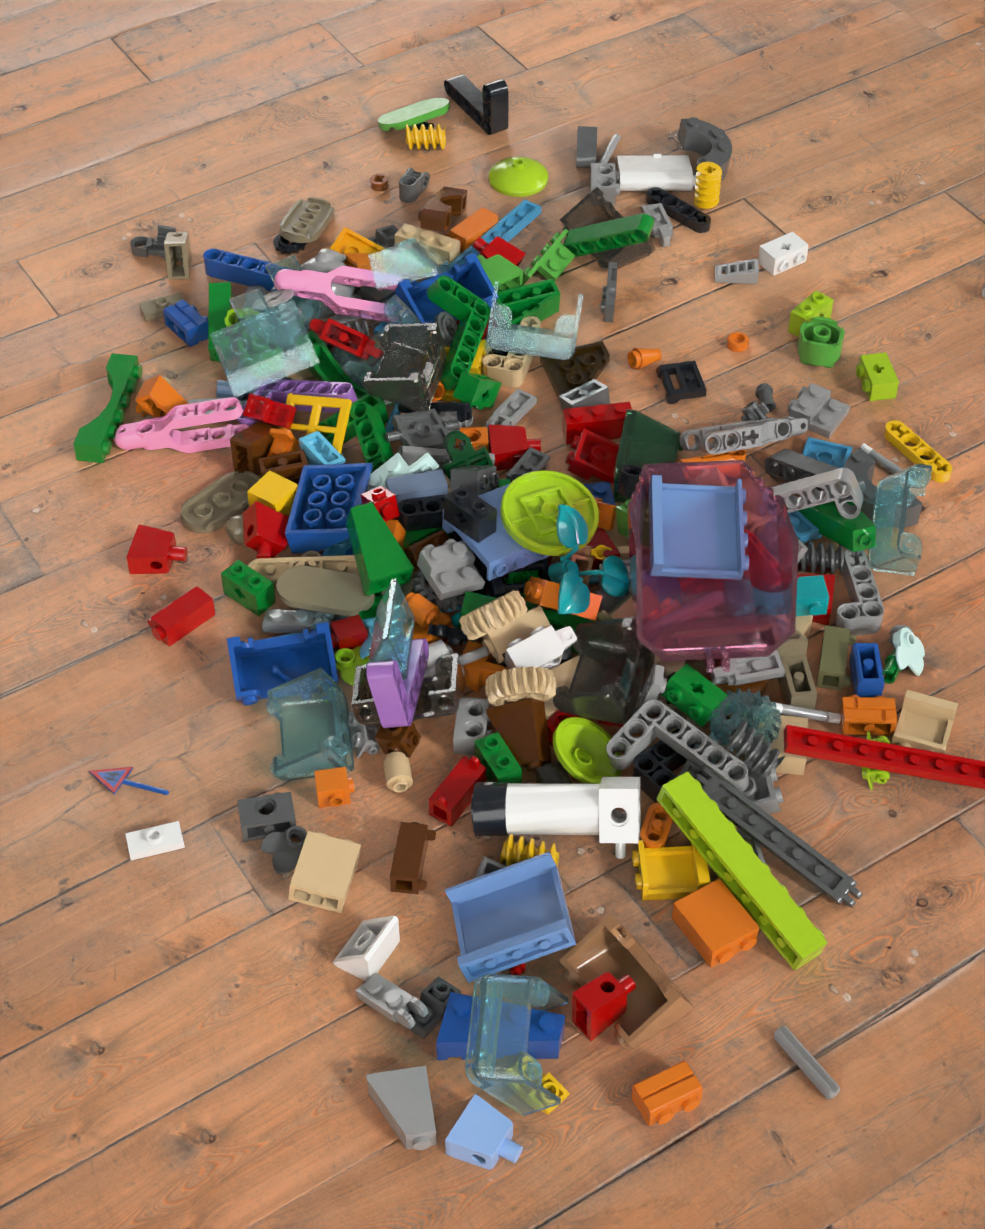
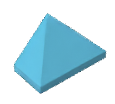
(319, 450)

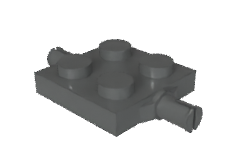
(421, 429)

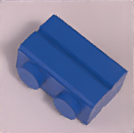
(186, 322)
(866, 670)

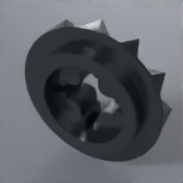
(284, 247)

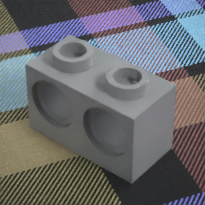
(606, 179)
(470, 724)

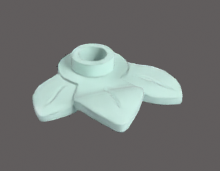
(909, 650)

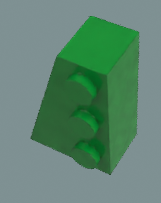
(533, 299)

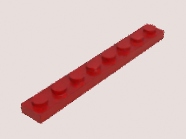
(884, 756)

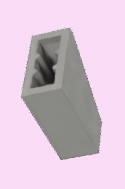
(406, 1105)

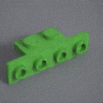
(554, 259)

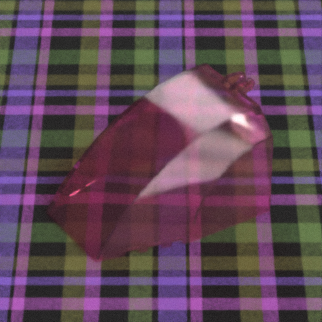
(708, 615)

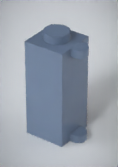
(418, 485)

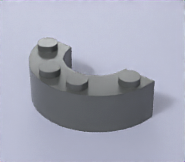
(707, 141)
(864, 466)

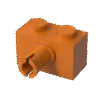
(157, 398)

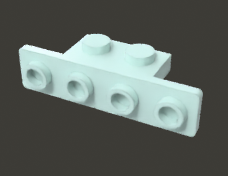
(397, 466)

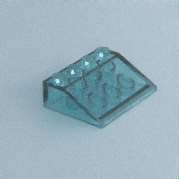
(264, 348)

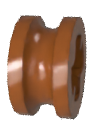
(379, 182)

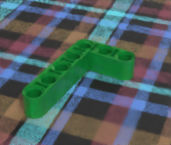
(473, 319)
(368, 426)

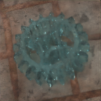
(746, 707)

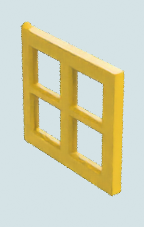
(317, 404)

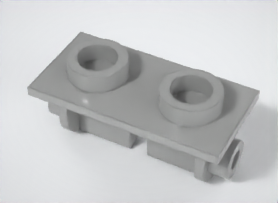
(362, 738)

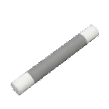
(880, 459)
(809, 713)

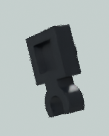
(453, 635)

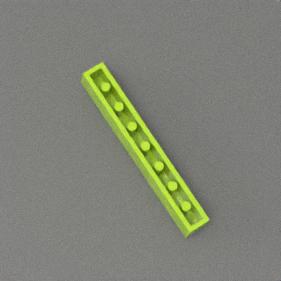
(742, 871)

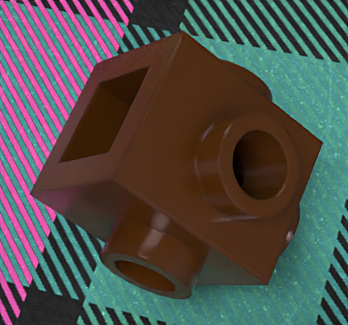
(398, 739)

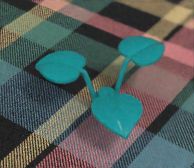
(573, 594)

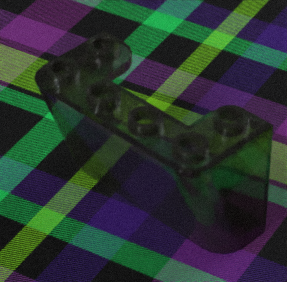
(437, 695)

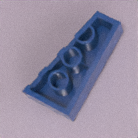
(544, 1040)

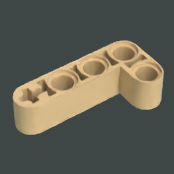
(512, 368)

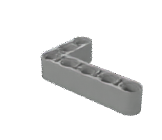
(678, 741)

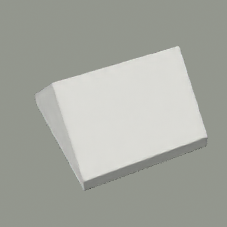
(369, 947)

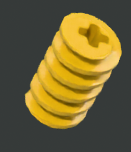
(426, 137)
(707, 185)
(519, 852)

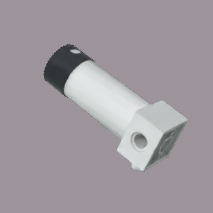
(560, 810)

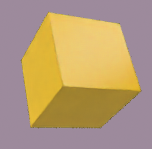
(273, 492)

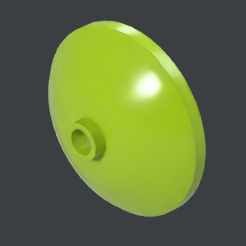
(518, 176)
(582, 750)

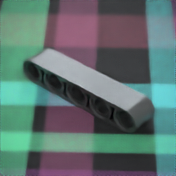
(794, 466)

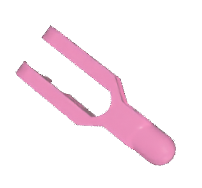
(317, 287)
(160, 431)

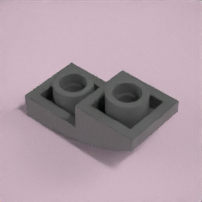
(435, 998)

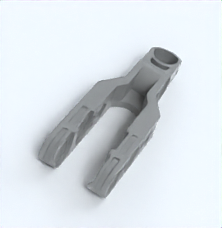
(744, 434)

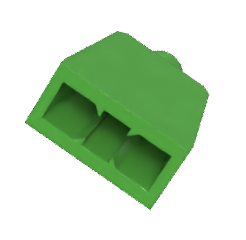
(502, 270)

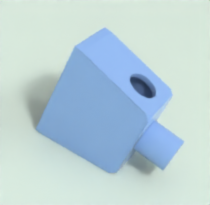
(482, 1136)

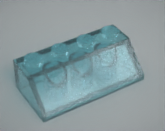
(393, 629)

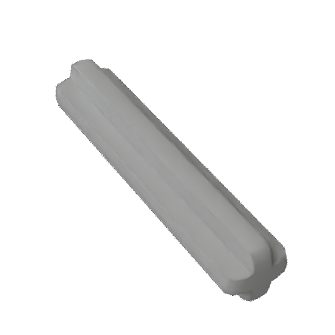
(807, 1062)

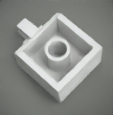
(541, 649)

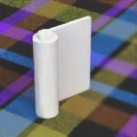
(665, 172)

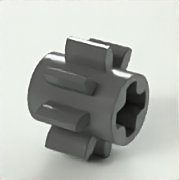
(754, 411)

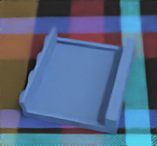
(697, 530)
(499, 550)
(510, 917)

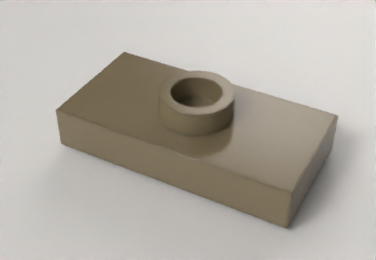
(154, 308)

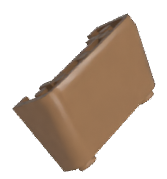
(656, 999)

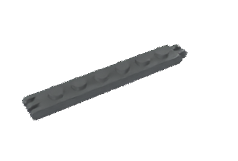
(779, 840)

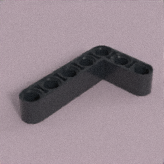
(487, 107)
(428, 514)
(656, 767)

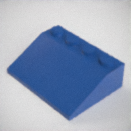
(324, 504)

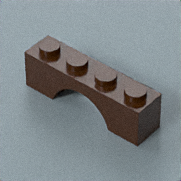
(438, 210)

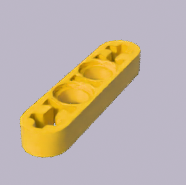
(898, 434)

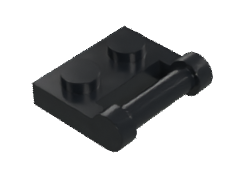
(688, 378)

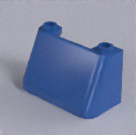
(469, 275)
(293, 653)

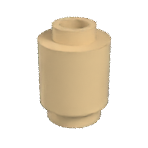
(397, 772)

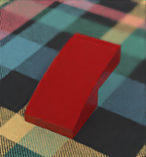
(269, 411)

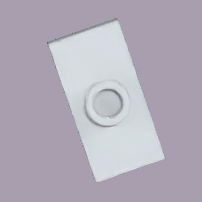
(154, 840)

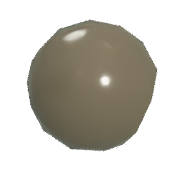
(234, 529)

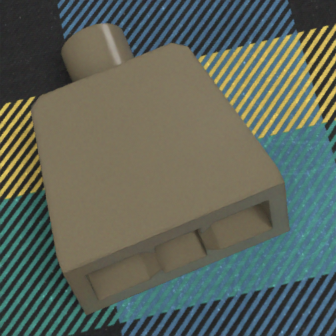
(178, 249)

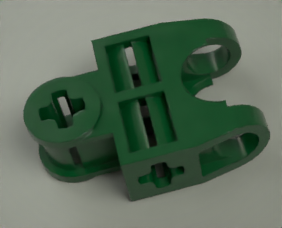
(464, 455)

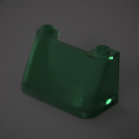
(643, 443)

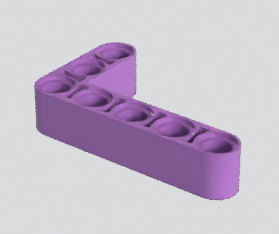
(280, 389)
(392, 695)

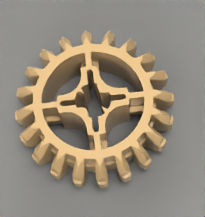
(493, 615)
(520, 684)

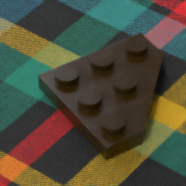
(581, 368)

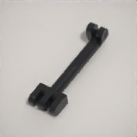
(463, 410)

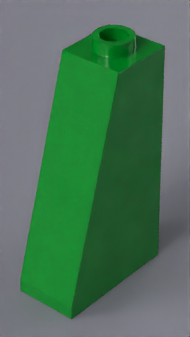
(219, 305)
(853, 533)
(376, 550)

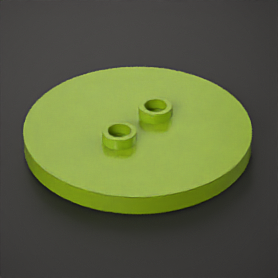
(531, 510)

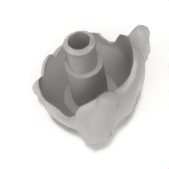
(325, 262)

